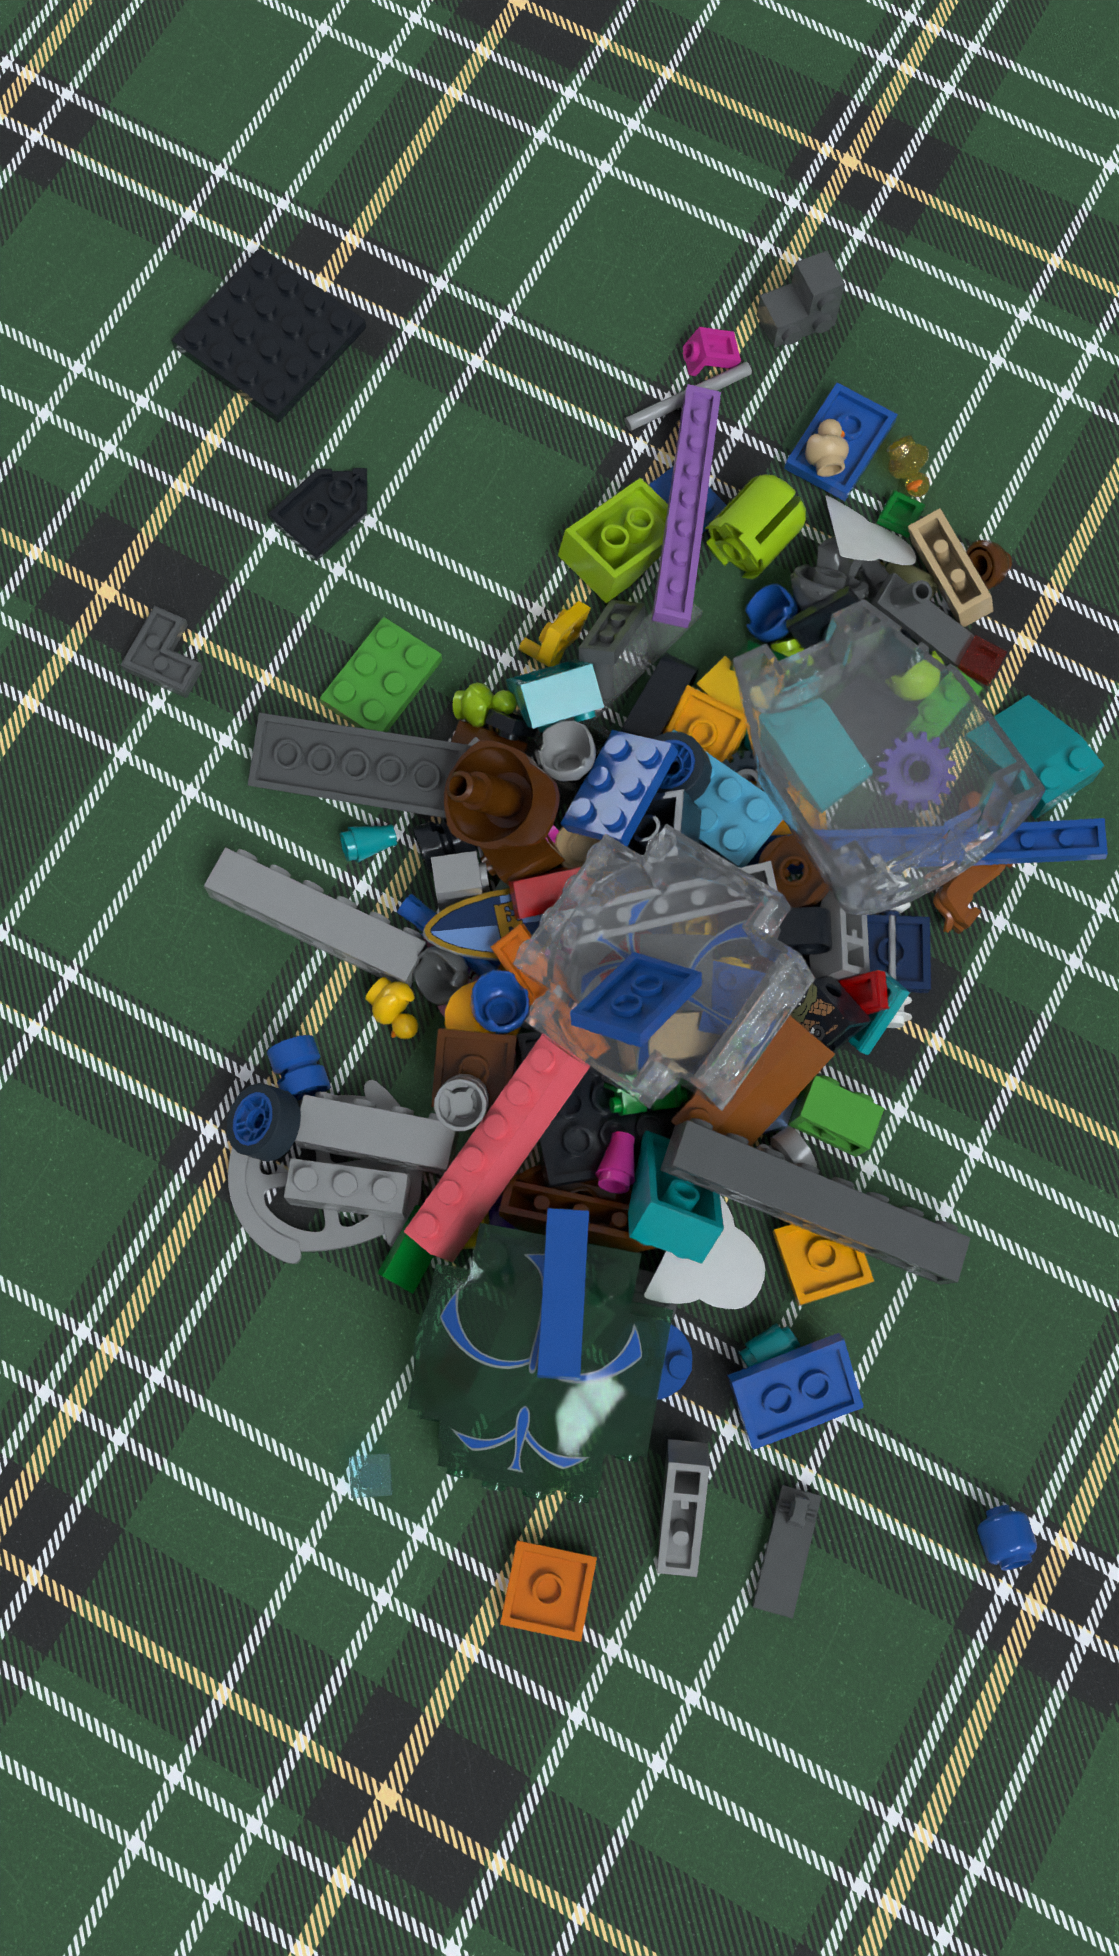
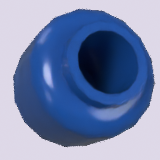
(1007, 1538)

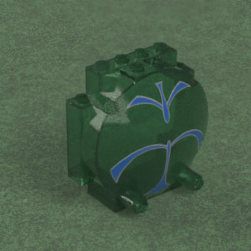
(481, 1368)

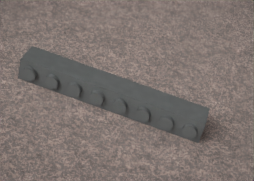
(815, 1202)

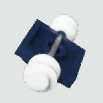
(903, 951)

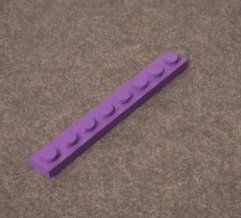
(686, 507)

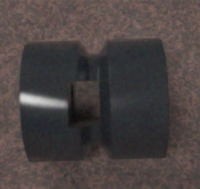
(438, 841)

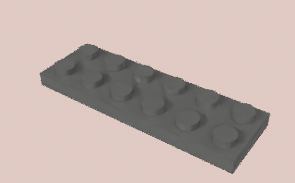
(352, 764)

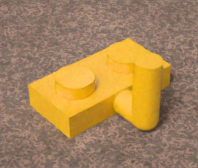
(557, 635)

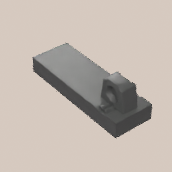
(786, 1551)

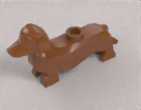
(954, 896)

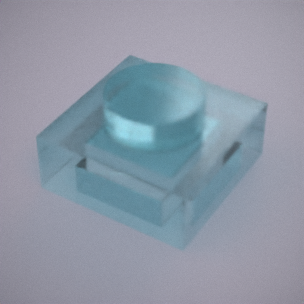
(370, 1475)

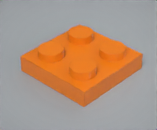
(548, 1591)

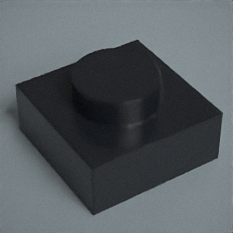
(510, 725)

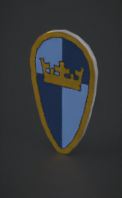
(476, 924)

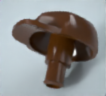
(499, 798)

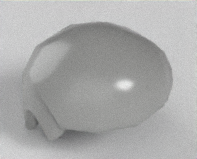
(567, 751)

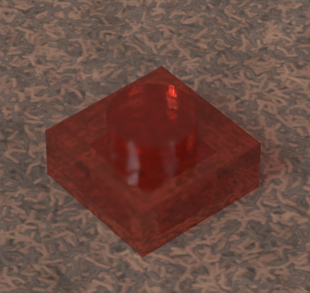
(982, 660)

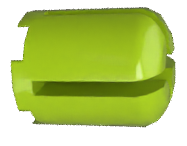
(756, 524)

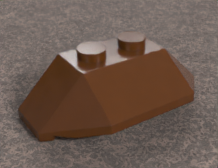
(527, 1201)

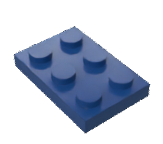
(864, 428)
(619, 787)
(636, 999)
(795, 1391)

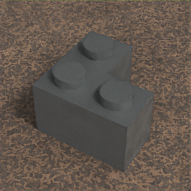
(804, 305)

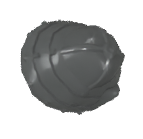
(829, 576)

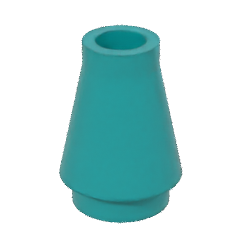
(366, 841)

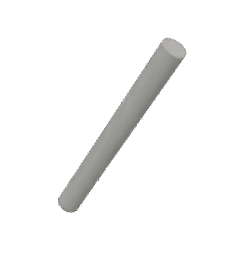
(676, 401)

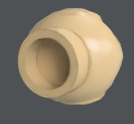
(827, 449)

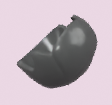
(440, 974)

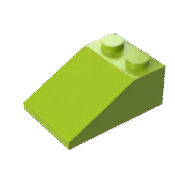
(617, 540)

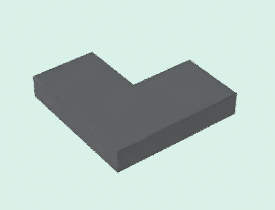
(154, 656)

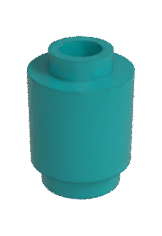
(768, 1345)

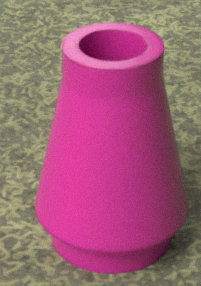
(617, 1166)

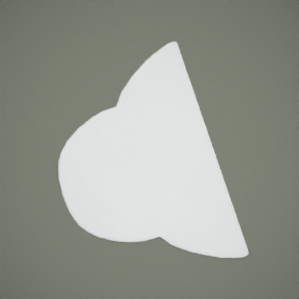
(865, 540)
(725, 1279)

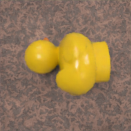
(389, 1002)

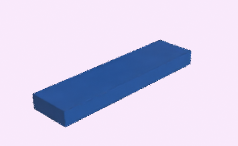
(563, 1294)

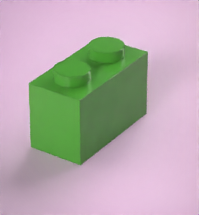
(836, 1115)

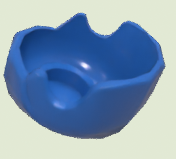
(769, 611)
(499, 1002)

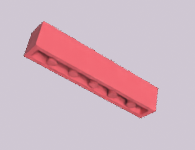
(496, 1150)

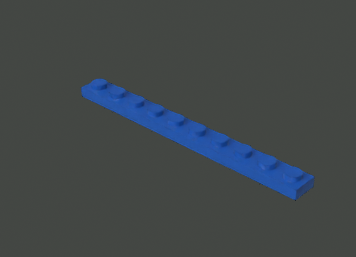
(1031, 844)

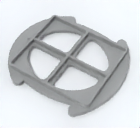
(248, 1186)

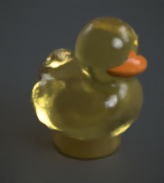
(906, 461)

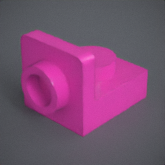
(710, 348)

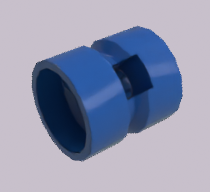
(297, 1064)

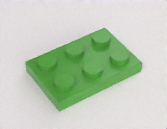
(381, 678)

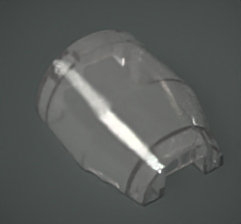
(881, 760)

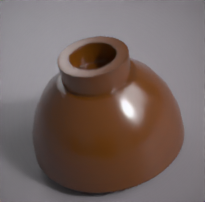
(990, 561)

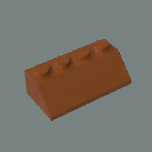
(770, 1086)

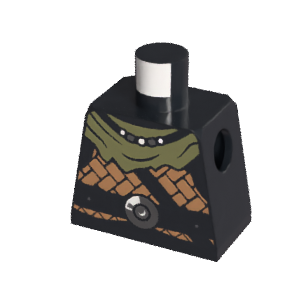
(830, 1013)

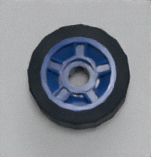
(694, 766)
(263, 1122)

